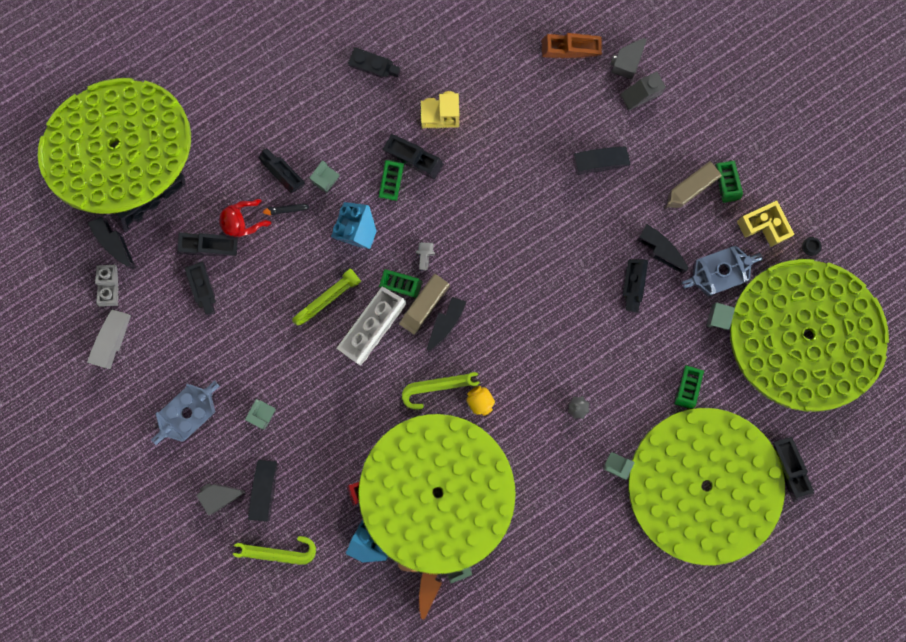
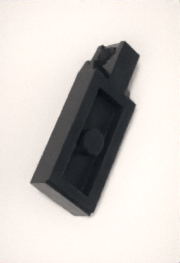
(373, 64)
(281, 171)
(635, 284)
(201, 287)

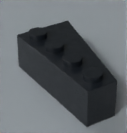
(136, 214)

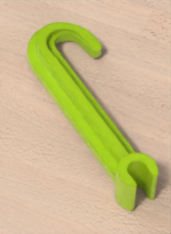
(349, 280)
(435, 385)
(277, 554)

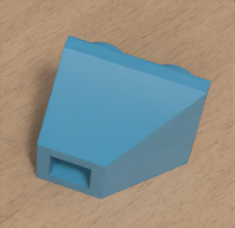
(355, 225)
(364, 548)

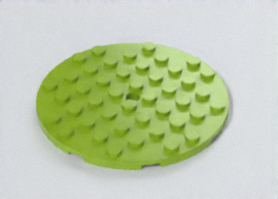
(150, 153)
(802, 372)
(743, 495)
(431, 531)

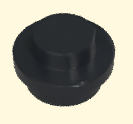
(811, 246)

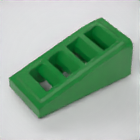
(384, 179)
(730, 193)
(415, 288)
(683, 402)

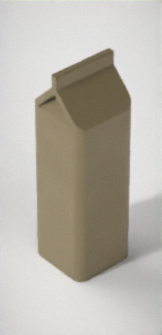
(693, 186)
(424, 304)

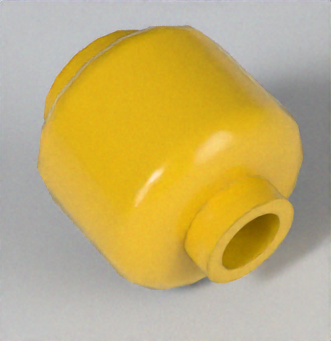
(480, 400)

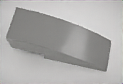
(109, 339)

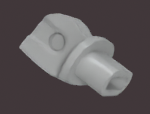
(425, 250)

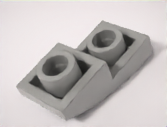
(107, 285)

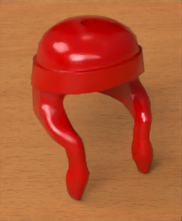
(232, 221)

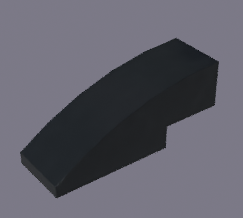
(413, 156)
(600, 160)
(111, 241)
(206, 244)
(662, 248)
(446, 323)
(794, 469)
(263, 491)

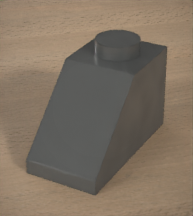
(628, 58)
(643, 91)
(217, 496)

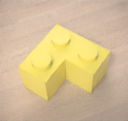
(441, 112)
(769, 220)

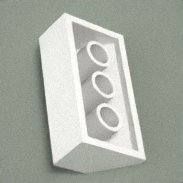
(371, 325)

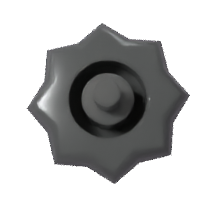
(578, 407)

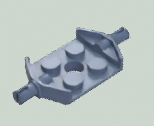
(707, 274)
(171, 418)

